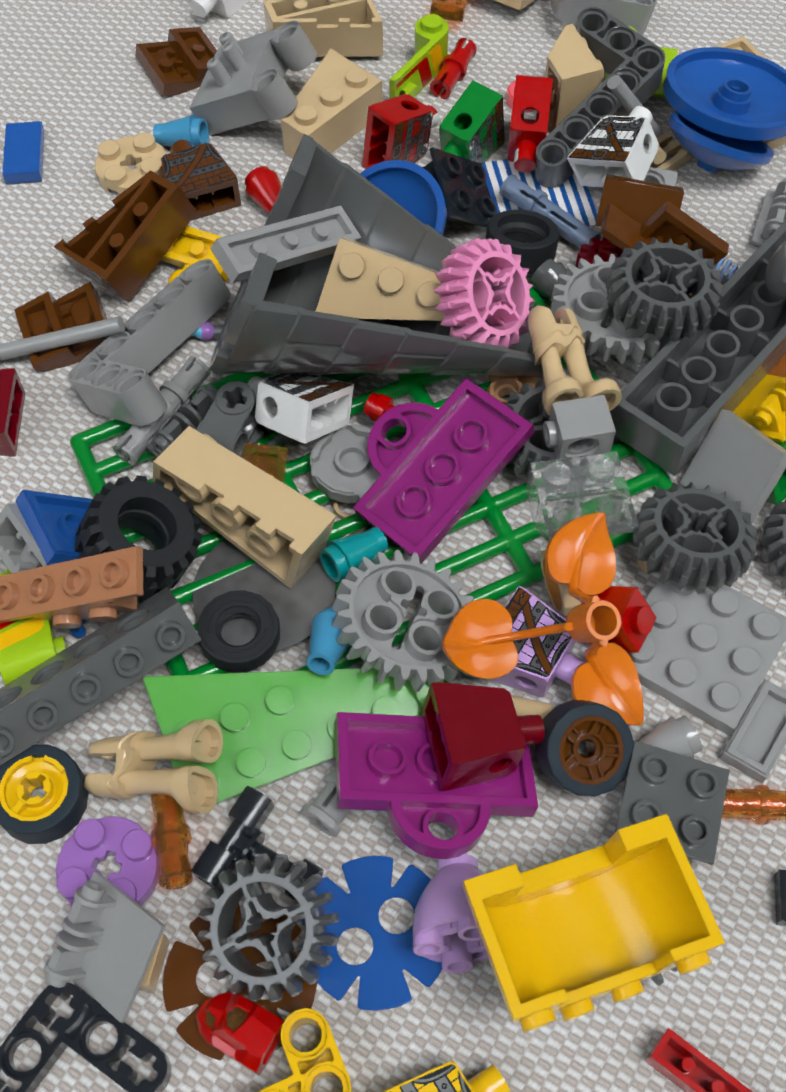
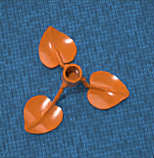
(576, 555)

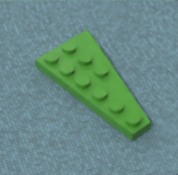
(274, 719)

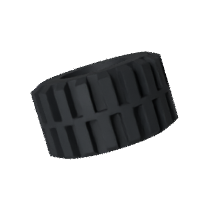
(151, 511)

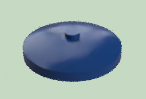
(729, 92)

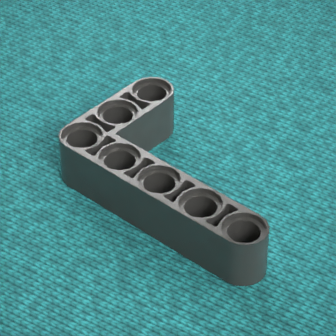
(622, 54)

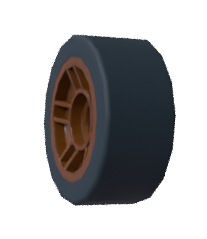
(605, 737)

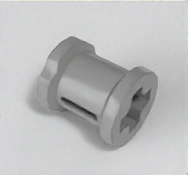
(324, 811)

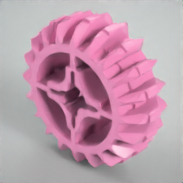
(483, 284)

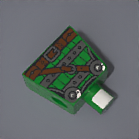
(474, 124)

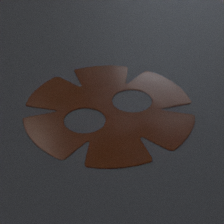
(182, 991)

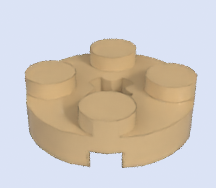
(117, 155)

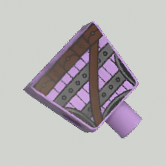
(539, 657)

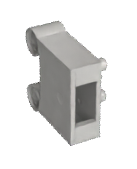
(248, 78)

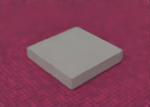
(737, 461)

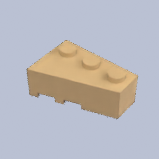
(343, 25)
(331, 104)
(378, 286)

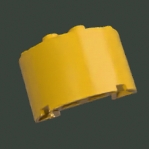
(592, 923)

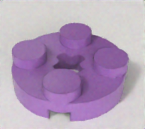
(107, 837)

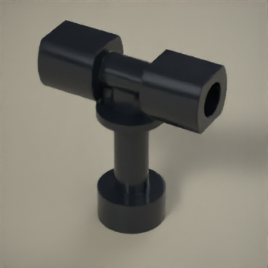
(242, 841)

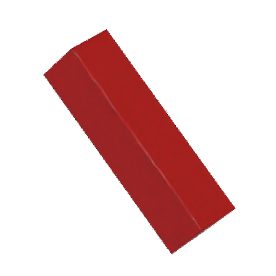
(689, 1067)

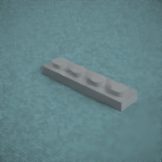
(286, 241)

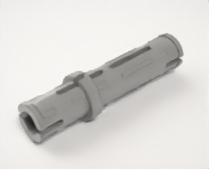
(176, 393)

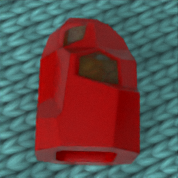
(240, 1030)

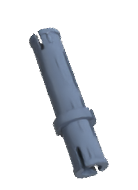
(537, 201)

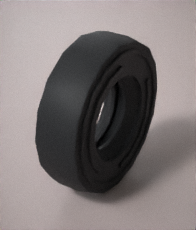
(246, 656)

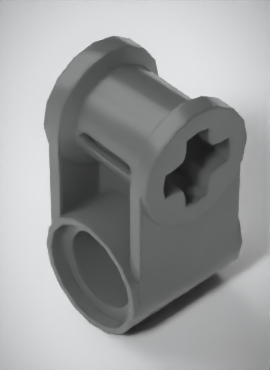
(231, 417)

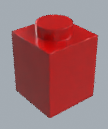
(635, 616)

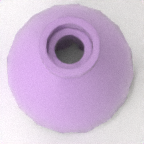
(443, 919)

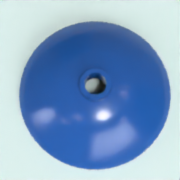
(717, 150)
(412, 189)

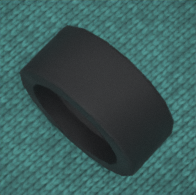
(527, 227)

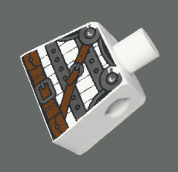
(616, 147)
(302, 404)

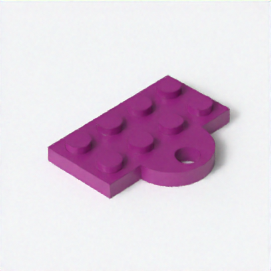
(437, 465)
(391, 768)

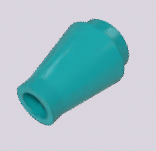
(349, 550)

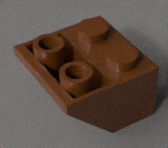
(636, 197)

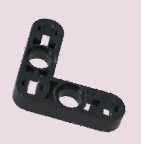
(76, 1033)

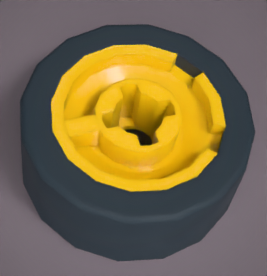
(37, 818)

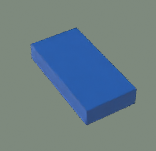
(23, 152)

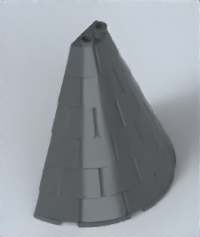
(275, 314)

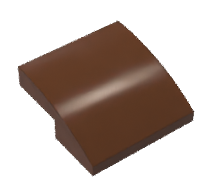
(179, 62)
(49, 315)

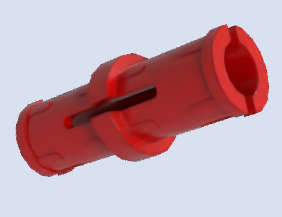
(453, 68)

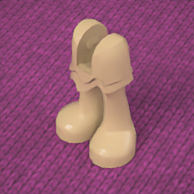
(563, 337)
(138, 754)

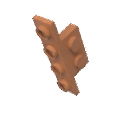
(75, 589)

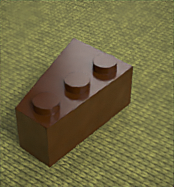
(131, 236)

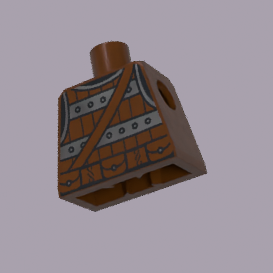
(202, 177)

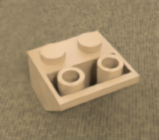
(573, 72)

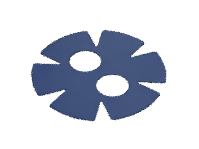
(382, 975)

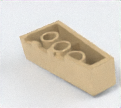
(246, 505)

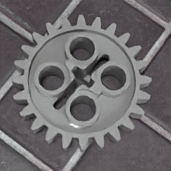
(586, 295)
(369, 599)

